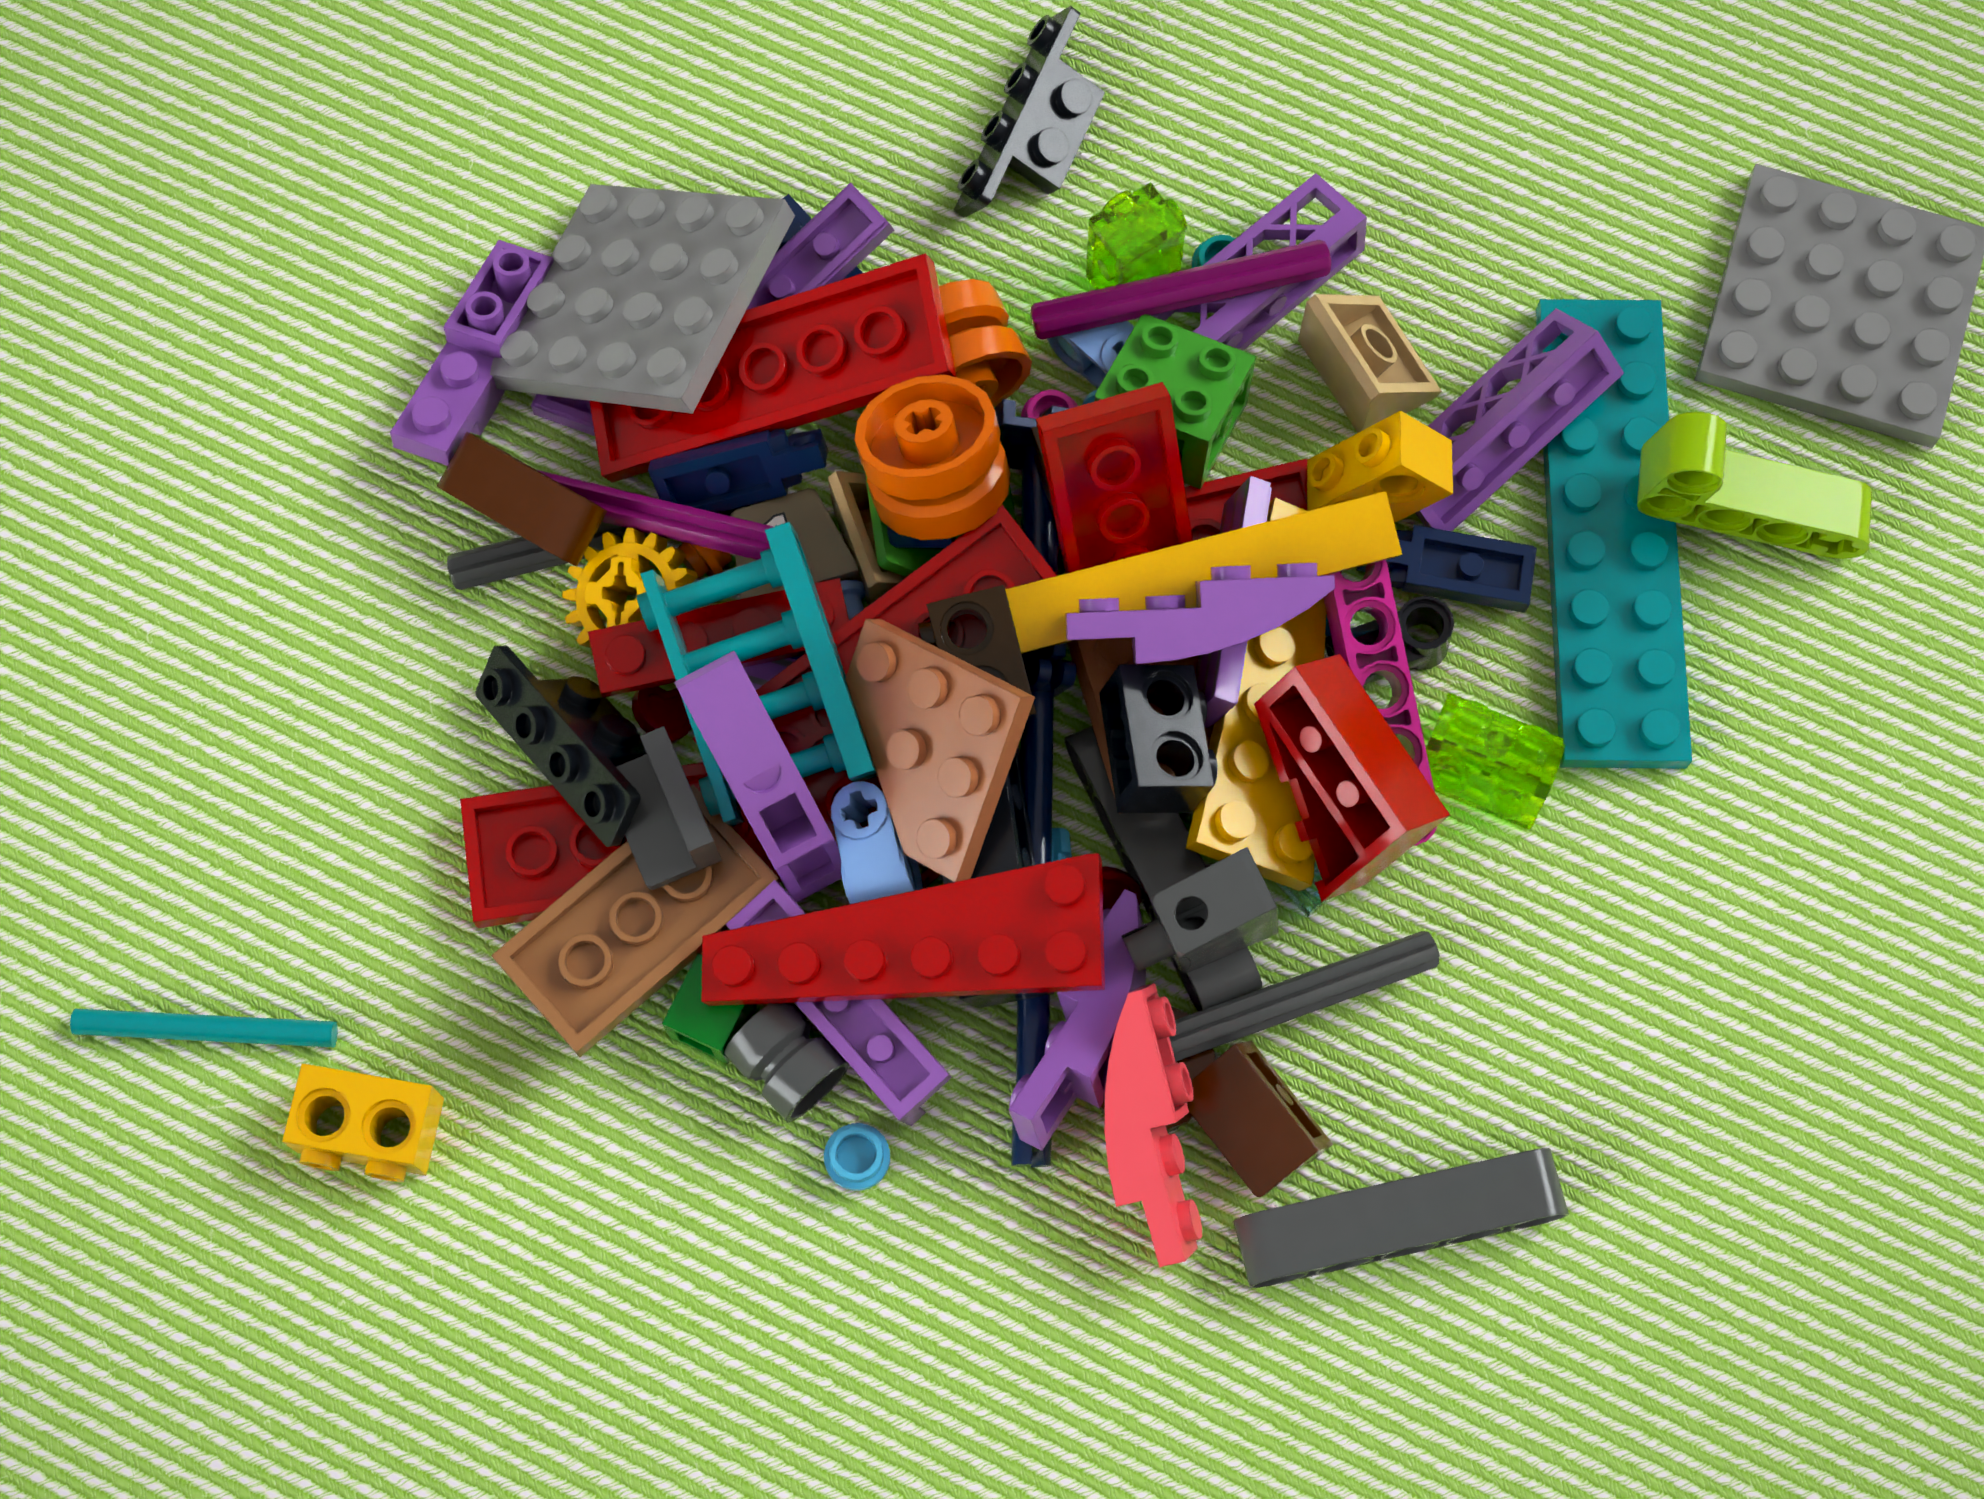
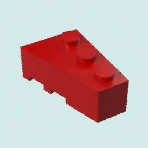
(1347, 772)

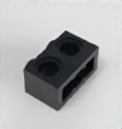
(1142, 737)

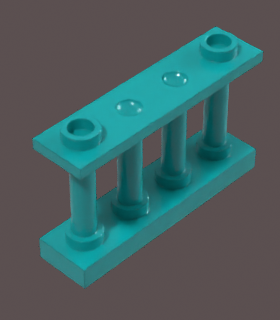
(801, 627)

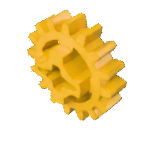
(615, 574)

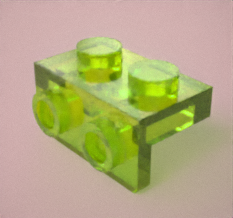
(1492, 761)

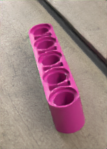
(1383, 657)

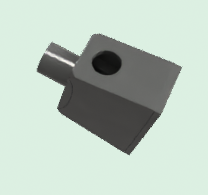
(1226, 897)

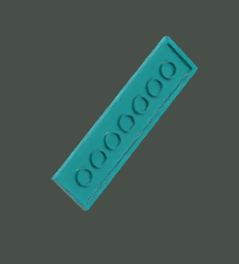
(1613, 565)

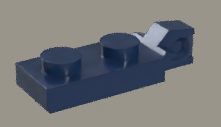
(738, 469)
(1463, 568)

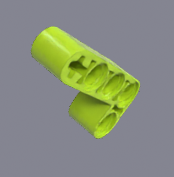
(1701, 484)

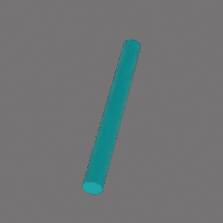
(204, 1028)

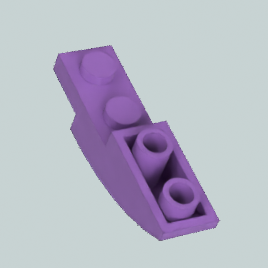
(458, 388)
(1227, 612)
(762, 775)
(1080, 1047)

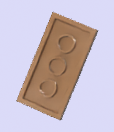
(619, 942)

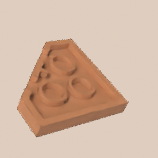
(937, 742)

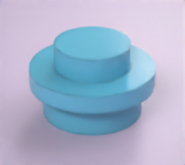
(857, 1156)

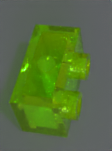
(1134, 238)

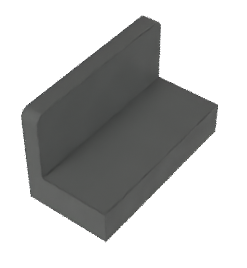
(668, 826)

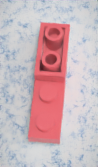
(1141, 1098)

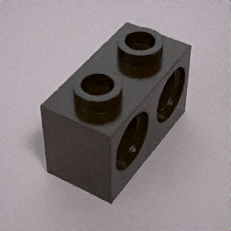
(998, 652)

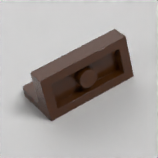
(1255, 1118)

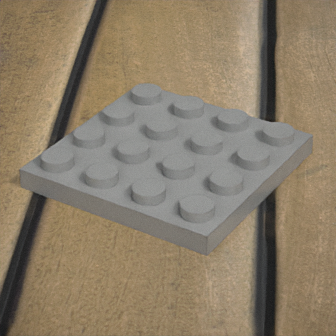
(642, 296)
(1843, 305)

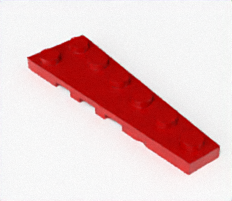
(976, 561)
(961, 938)

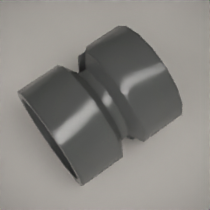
(779, 1051)

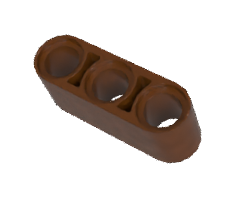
(522, 499)

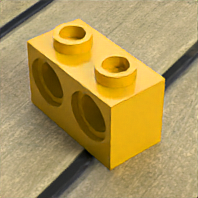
(1389, 456)
(368, 1107)

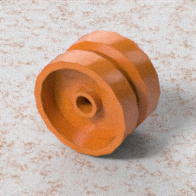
(981, 341)
(933, 457)

